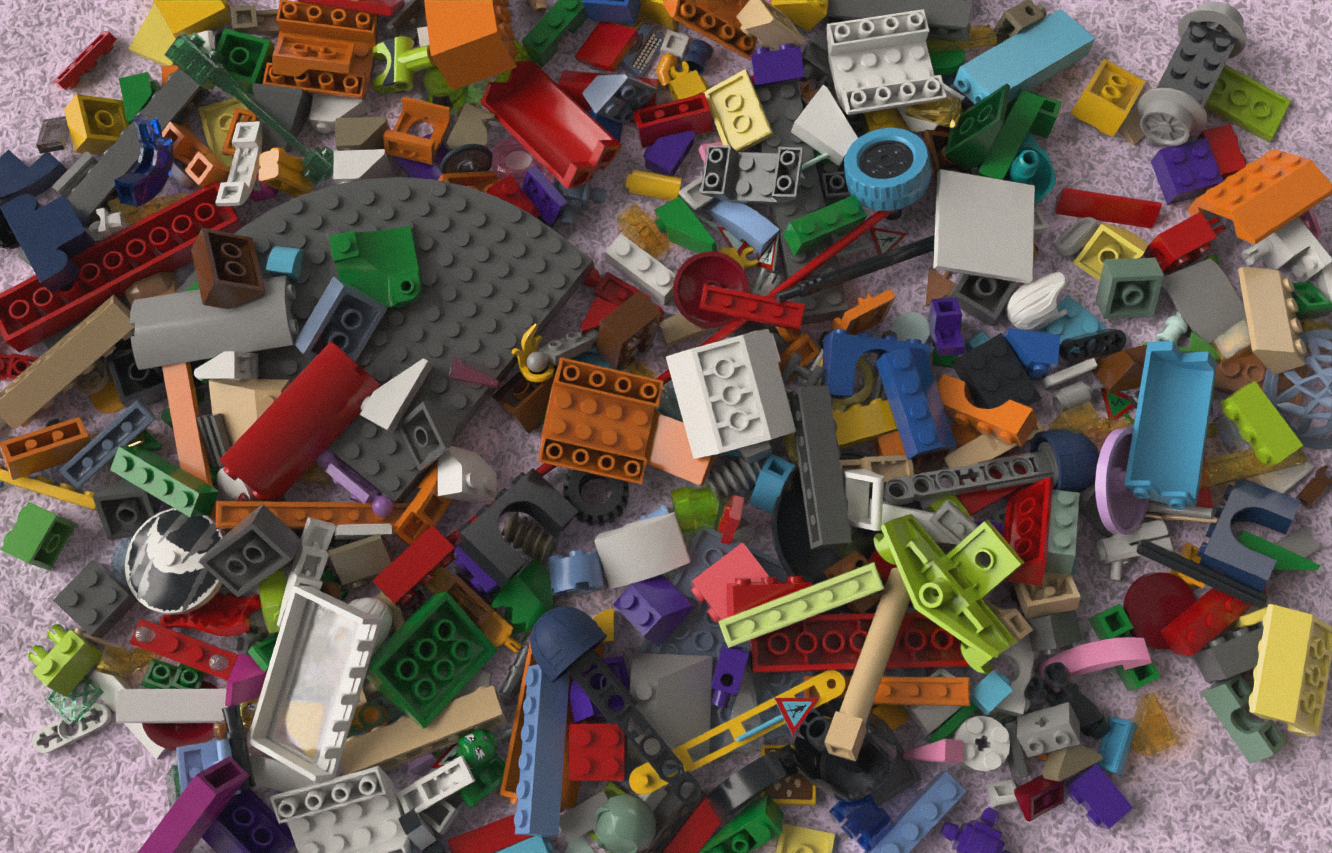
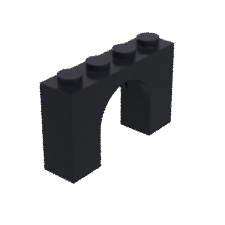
(528, 495)

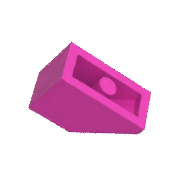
(244, 681)

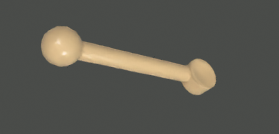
(100, 641)

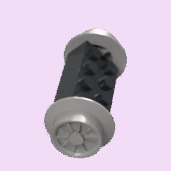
(1177, 104)

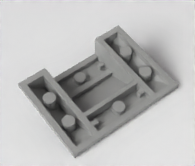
(674, 699)

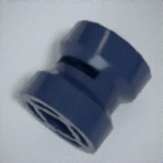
(699, 53)

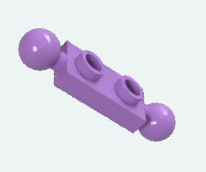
(361, 488)

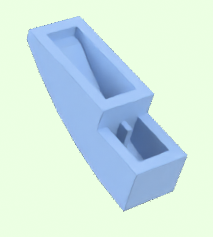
(743, 223)

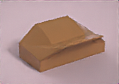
(154, 285)

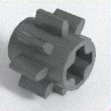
(246, 640)

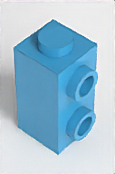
(771, 483)

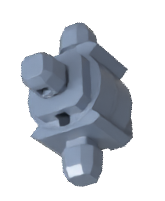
(578, 199)

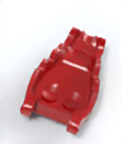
(219, 616)

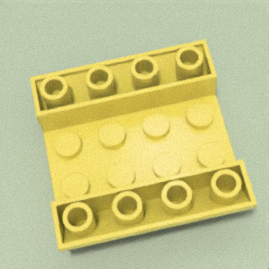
(1292, 670)

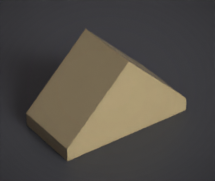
(1068, 761)

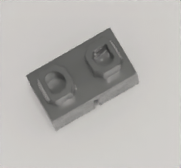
(816, 63)

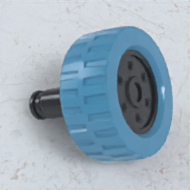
(887, 170)

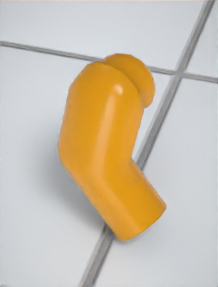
(664, 68)

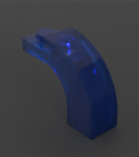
(153, 165)

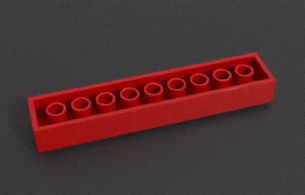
(111, 266)

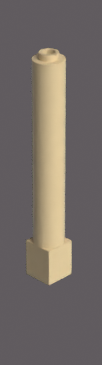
(848, 724)

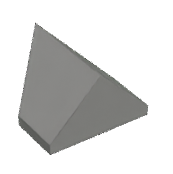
(445, 813)

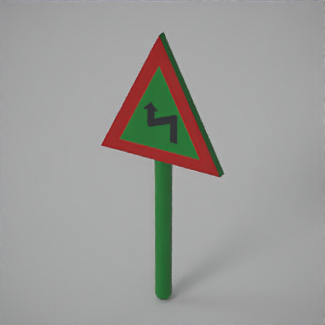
(1116, 404)

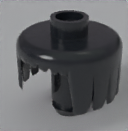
(839, 776)

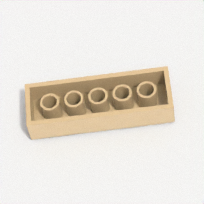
(64, 362)

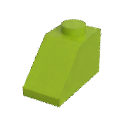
(271, 596)

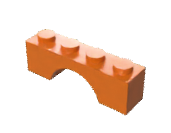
(1008, 422)

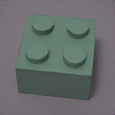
(1129, 288)

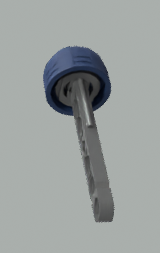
(1053, 453)

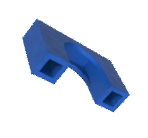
(843, 352)

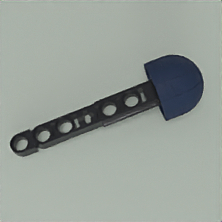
(566, 642)

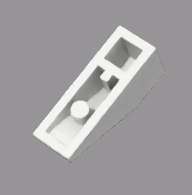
(392, 399)

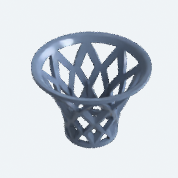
(1304, 434)

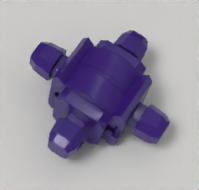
(976, 835)

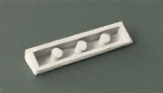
(110, 685)
(170, 705)

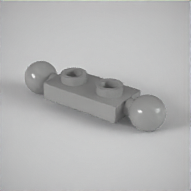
(565, 347)

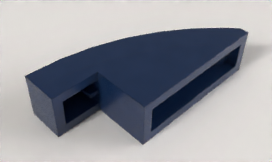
(33, 180)

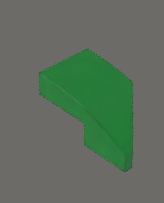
(539, 582)

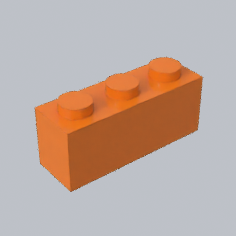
(44, 447)

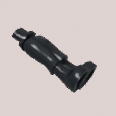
(1091, 719)

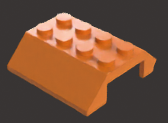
(1266, 194)

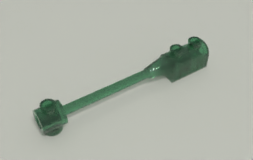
(209, 71)

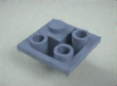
(618, 96)

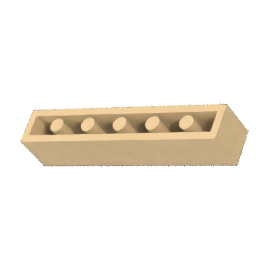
(407, 741)

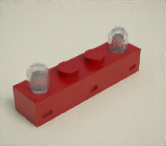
(184, 649)

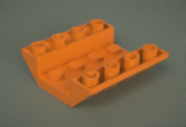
(715, 21)
(329, 24)
(599, 420)

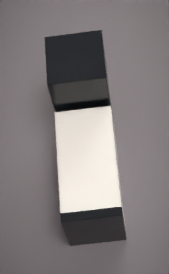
(420, 832)

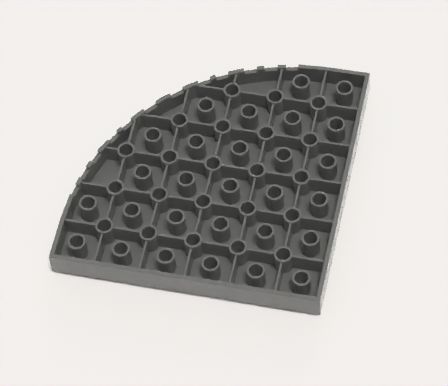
(484, 283)

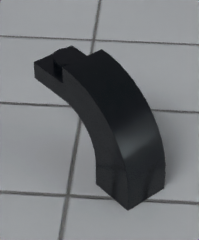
(752, 780)

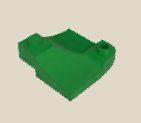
(379, 264)

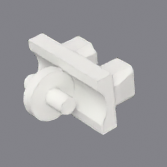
(108, 225)

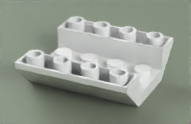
(882, 62)
(731, 394)
(345, 815)

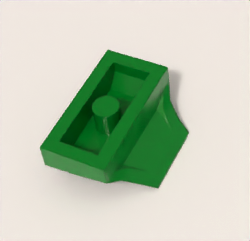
(486, 781)

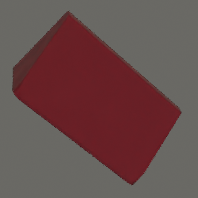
(1039, 796)

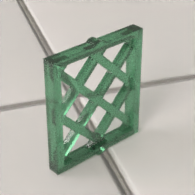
(85, 706)

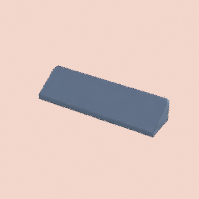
(105, 445)

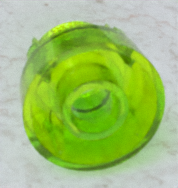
(693, 507)

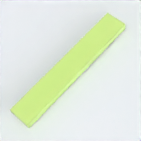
(801, 605)

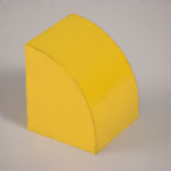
(606, 622)

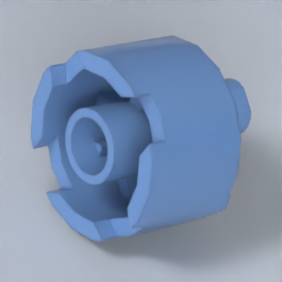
(576, 573)

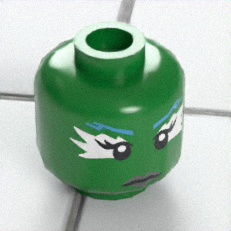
(477, 748)

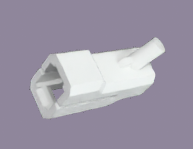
(1118, 549)

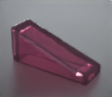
(465, 373)

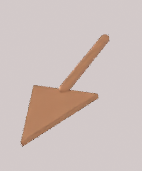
(937, 285)

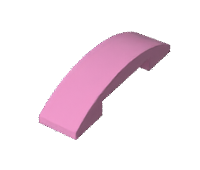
(1101, 655)

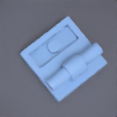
(198, 757)

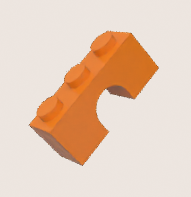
(202, 163)

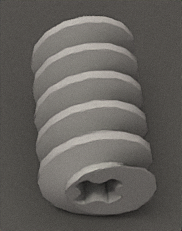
(732, 477)

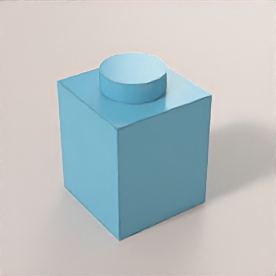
(991, 692)

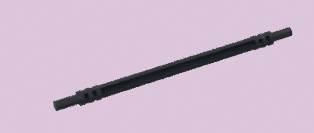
(857, 269)

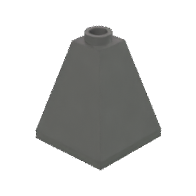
(287, 106)

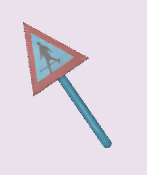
(792, 711)

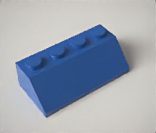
(915, 402)

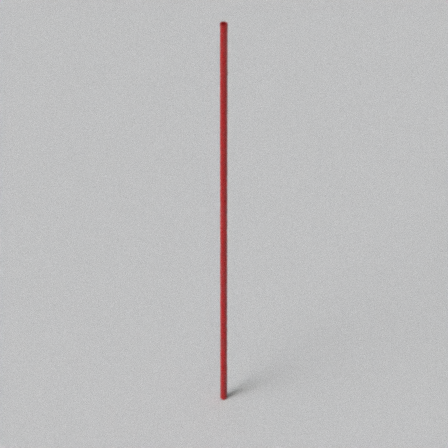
(737, 323)

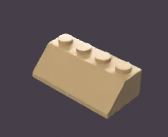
(1272, 318)

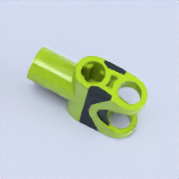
(401, 64)

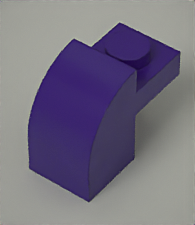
(945, 326)

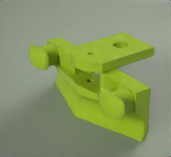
(953, 585)

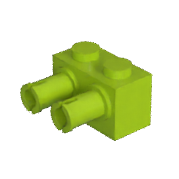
(66, 662)

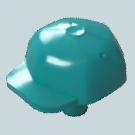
(1032, 167)

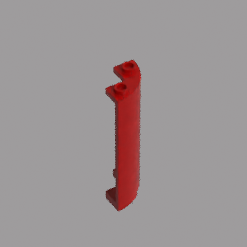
(550, 124)
(300, 424)

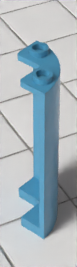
(1171, 425)

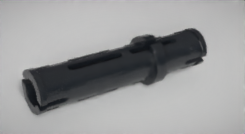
(237, 742)

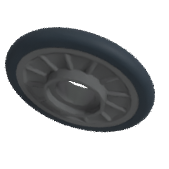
(475, 153)

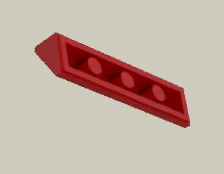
(1107, 207)

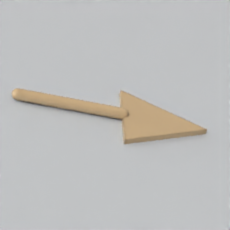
(1177, 517)

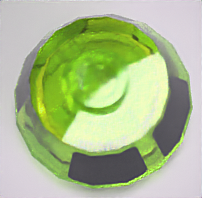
(437, 91)

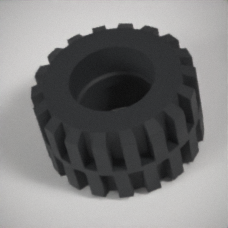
(595, 513)

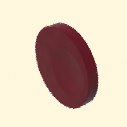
(1153, 604)

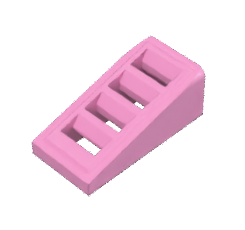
(941, 752)

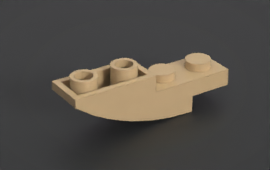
(984, 448)

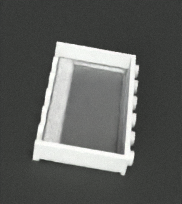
(313, 682)

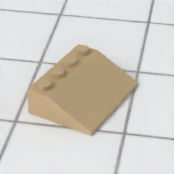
(243, 402)

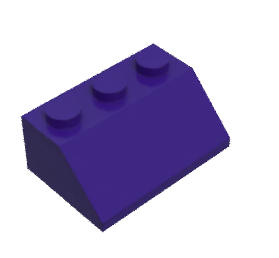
(248, 827)

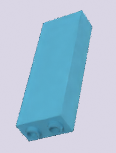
(1026, 58)

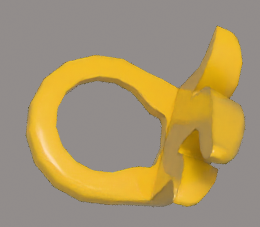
(529, 345)

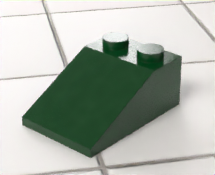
(977, 130)

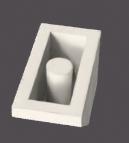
(328, 108)

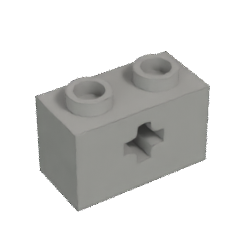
(1048, 730)

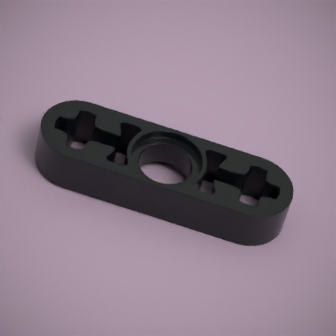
(1083, 341)

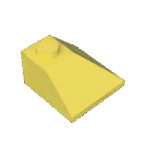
(1107, 244)

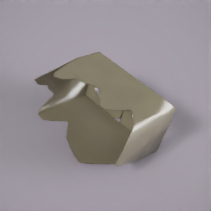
(471, 127)

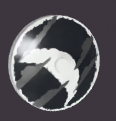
(165, 565)

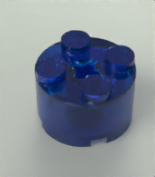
(863, 820)

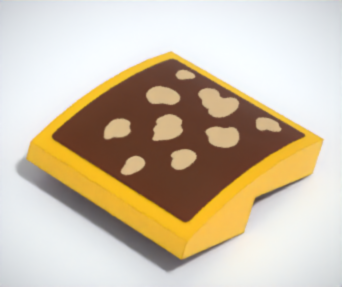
(794, 789)

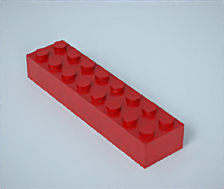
(838, 639)

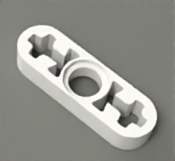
(57, 743)

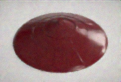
(180, 734)

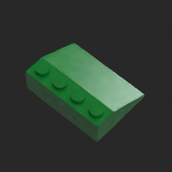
(429, 659)

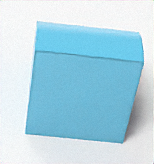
(285, 262)

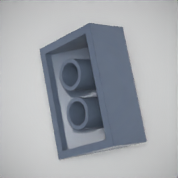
(343, 317)

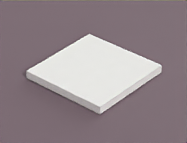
(984, 226)

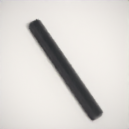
(1202, 573)

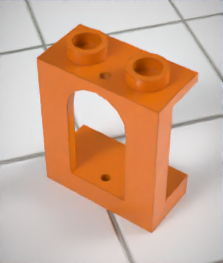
(416, 148)

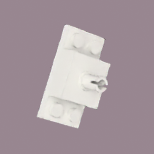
(1291, 245)

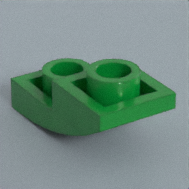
(166, 676)

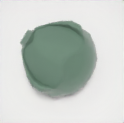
(625, 825)

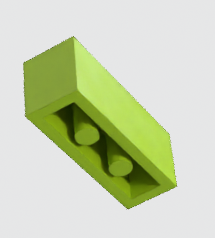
(1260, 424)

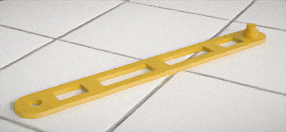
(646, 780)

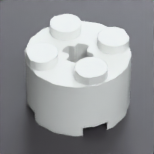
(995, 743)

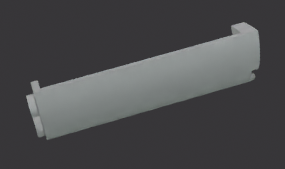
(184, 330)

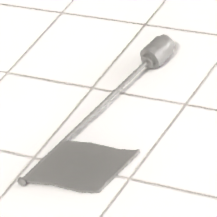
(1205, 304)

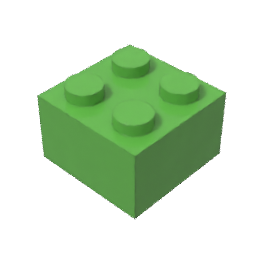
(38, 536)

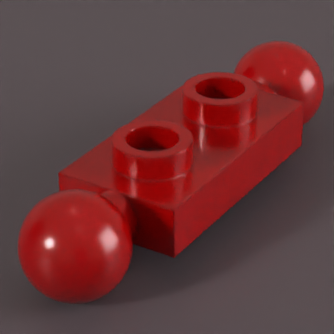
(614, 289)

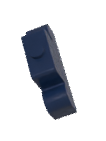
(49, 237)

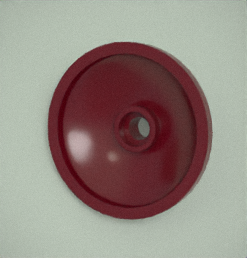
(708, 269)

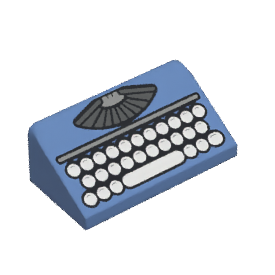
(642, 51)

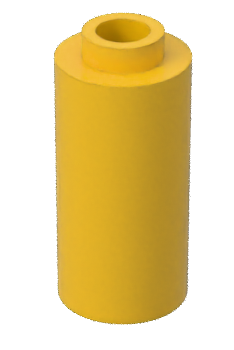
(653, 185)

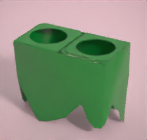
(521, 606)

